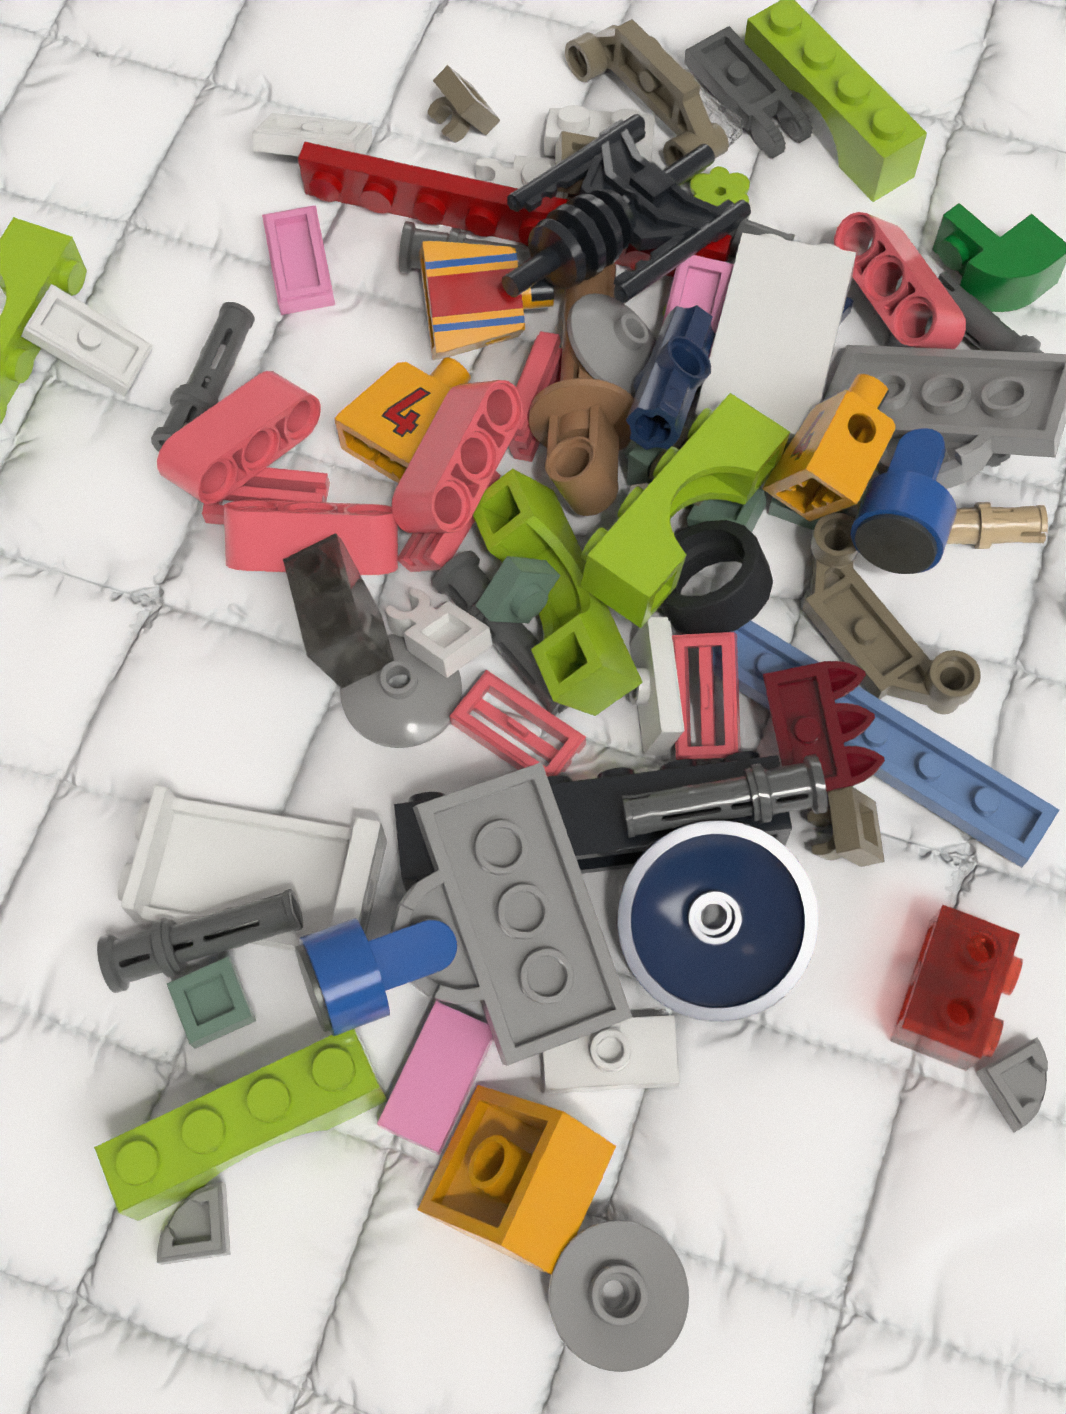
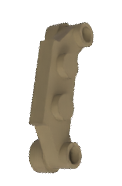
(654, 78)
(871, 636)

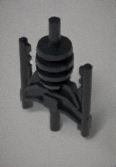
(618, 205)

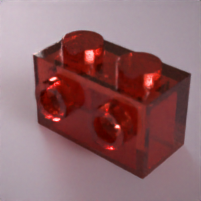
(958, 989)

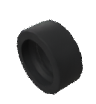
(736, 600)

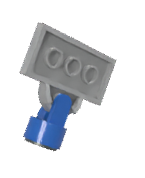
(949, 421)
(491, 925)

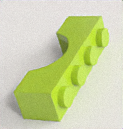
(871, 132)
(29, 264)
(639, 556)
(581, 645)
(204, 1137)

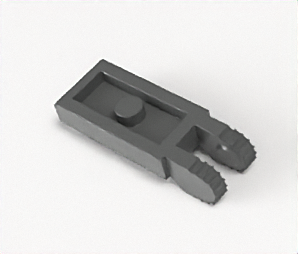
(748, 89)

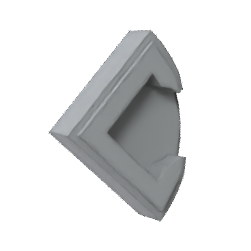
(1017, 1083)
(197, 1228)

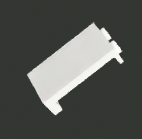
(778, 327)
(218, 857)

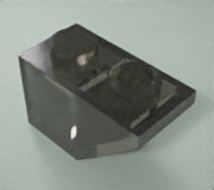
(337, 612)

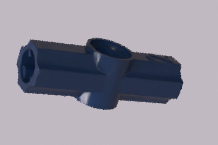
(671, 378)

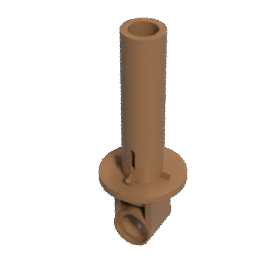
(582, 421)

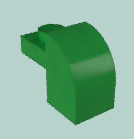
(1001, 270)

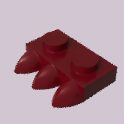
(812, 723)

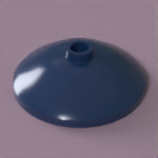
(746, 958)

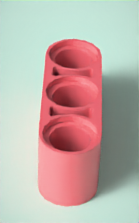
(920, 291)
(238, 437)
(457, 457)
(268, 531)

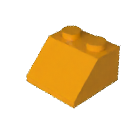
(517, 1177)

